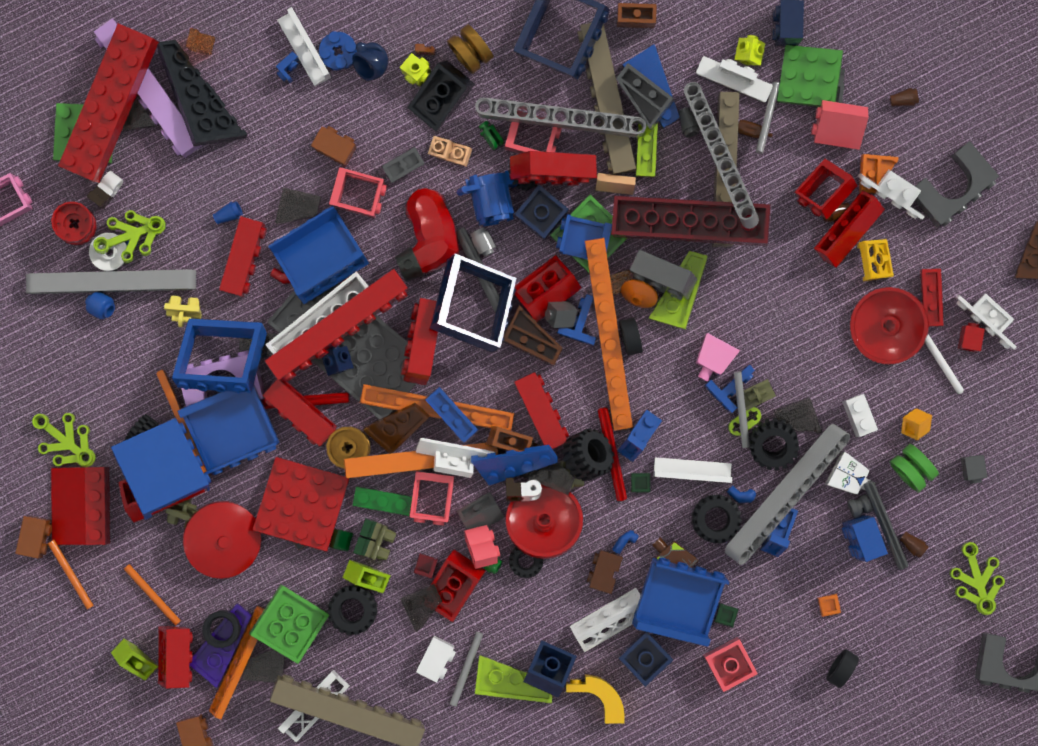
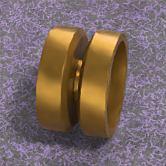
(470, 48)
(343, 436)

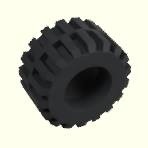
(588, 454)
(778, 458)
(728, 530)
(335, 612)

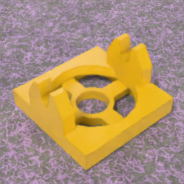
(881, 248)

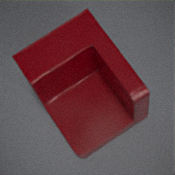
(426, 565)

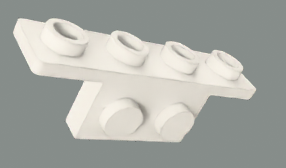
(735, 77)
(897, 189)
(991, 315)
(450, 457)

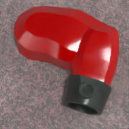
(433, 231)

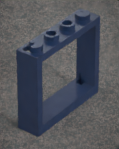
(586, 49)
(444, 298)

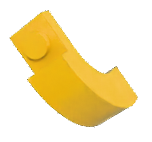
(605, 691)

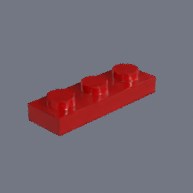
(932, 295)

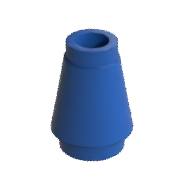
(229, 212)

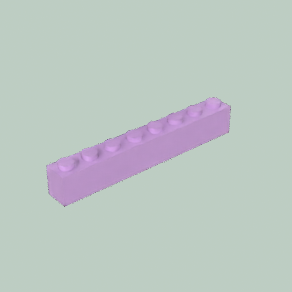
(157, 101)

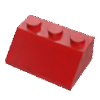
(546, 284)
(174, 657)

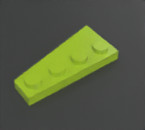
(674, 311)
(506, 682)

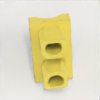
(182, 313)

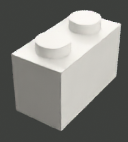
(860, 415)
(435, 659)

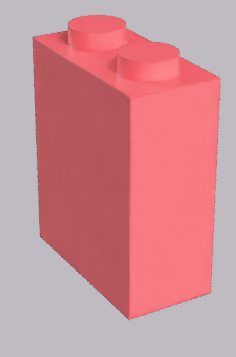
(840, 124)

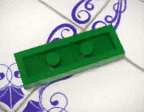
(382, 501)

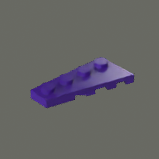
(213, 661)

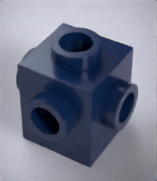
(337, 360)

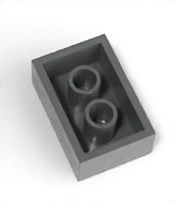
(663, 275)

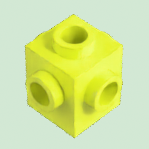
(750, 50)
(415, 70)

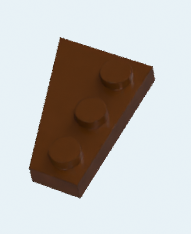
(1029, 262)
(397, 427)

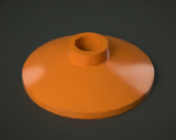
(639, 293)

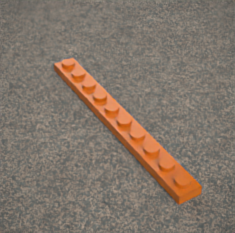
(608, 333)

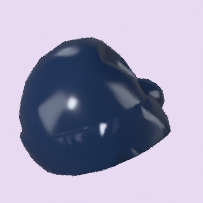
(370, 60)

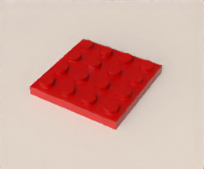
(301, 504)

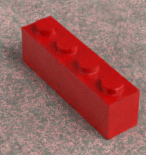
(849, 228)
(242, 257)
(540, 410)
(299, 411)

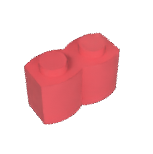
(481, 546)

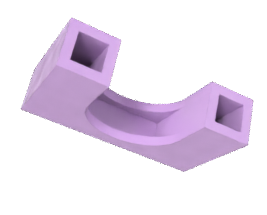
(234, 365)

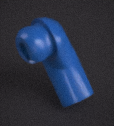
(741, 497)
(622, 541)

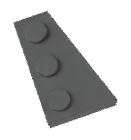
(645, 95)

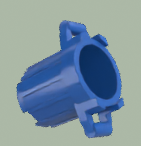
(490, 197)

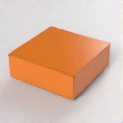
(829, 605)

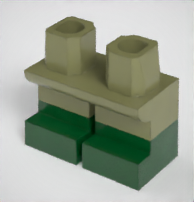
(372, 548)

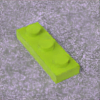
(646, 152)

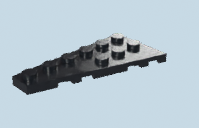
(198, 102)

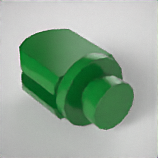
(491, 135)

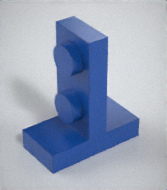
(577, 334)
(729, 389)
(639, 436)
(778, 540)

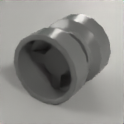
(859, 506)

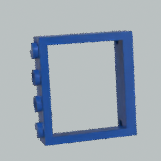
(220, 328)

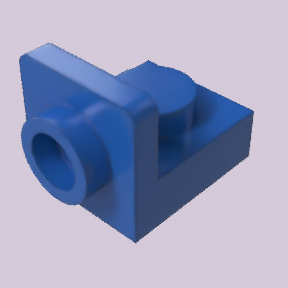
(288, 63)

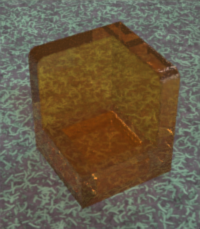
(200, 42)
(618, 279)

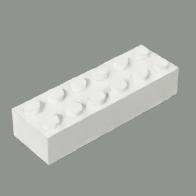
(339, 296)

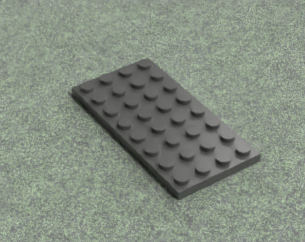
(374, 352)

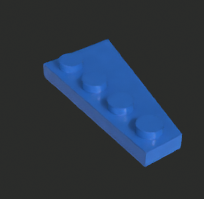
(650, 66)
(499, 467)

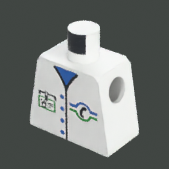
(848, 474)

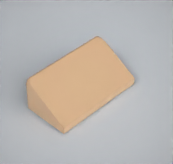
(615, 183)

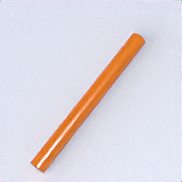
(70, 574)
(152, 595)

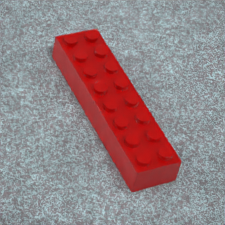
(108, 103)
(337, 325)

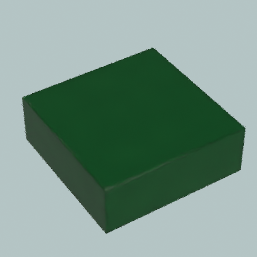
(640, 482)
(341, 540)
(726, 615)

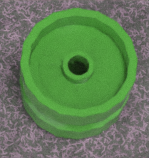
(914, 468)

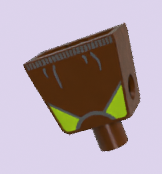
(674, 552)

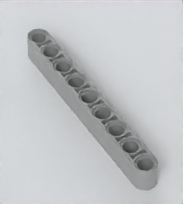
(552, 111)
(722, 161)
(110, 281)
(787, 494)

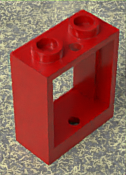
(815, 179)

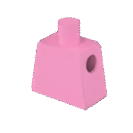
(714, 356)

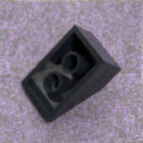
(440, 95)

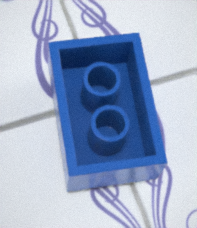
(864, 538)

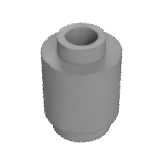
(483, 242)

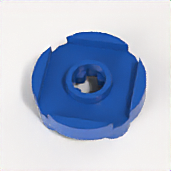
(327, 52)

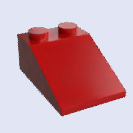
(456, 583)

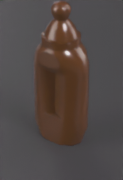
(750, 129)

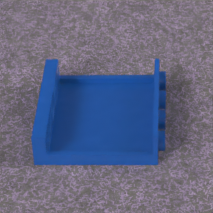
(318, 254)
(229, 429)
(160, 467)
(679, 601)

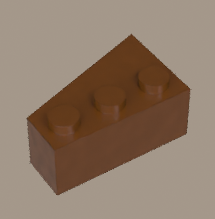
(531, 338)

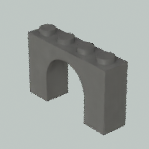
(979, 176)
(991, 667)

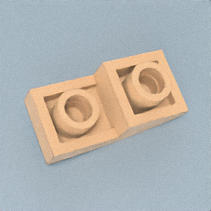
(450, 151)

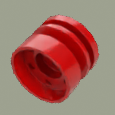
(64, 217)

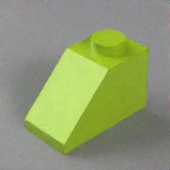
(366, 576)
(133, 659)

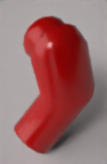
(280, 276)

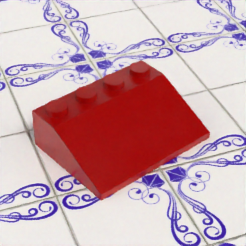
(80, 505)

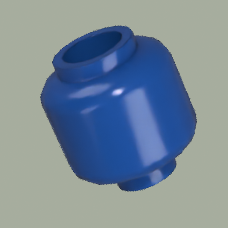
(99, 305)

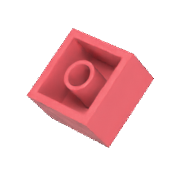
(730, 664)

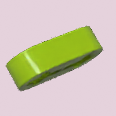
(750, 423)

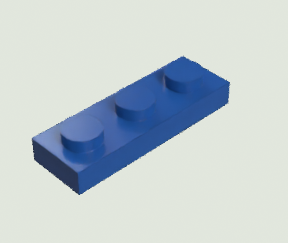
(451, 414)

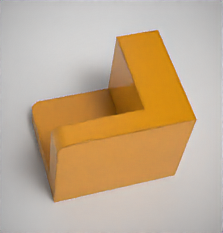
(916, 424)

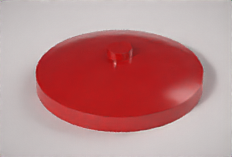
(889, 325)
(545, 525)
(221, 539)

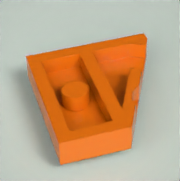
(875, 168)

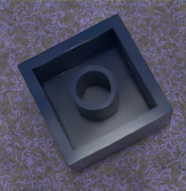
(788, 22)
(541, 212)
(645, 658)
(550, 669)

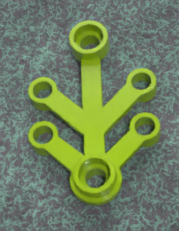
(132, 234)
(67, 441)
(979, 582)

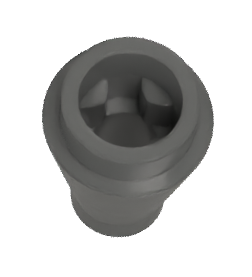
(688, 123)

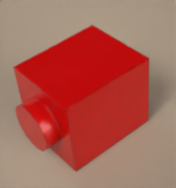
(971, 337)

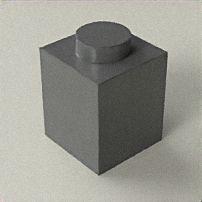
(560, 314)
(974, 468)

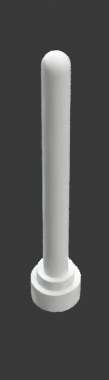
(944, 366)

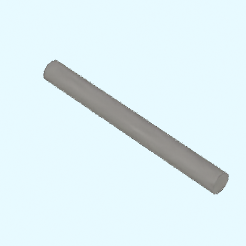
(767, 118)
(741, 409)
(466, 669)

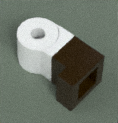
(106, 189)
(522, 491)

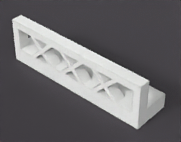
(304, 48)
(692, 470)
(606, 617)
(284, 727)

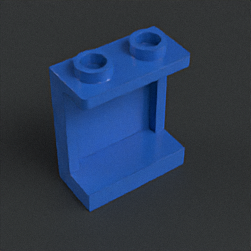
(577, 232)

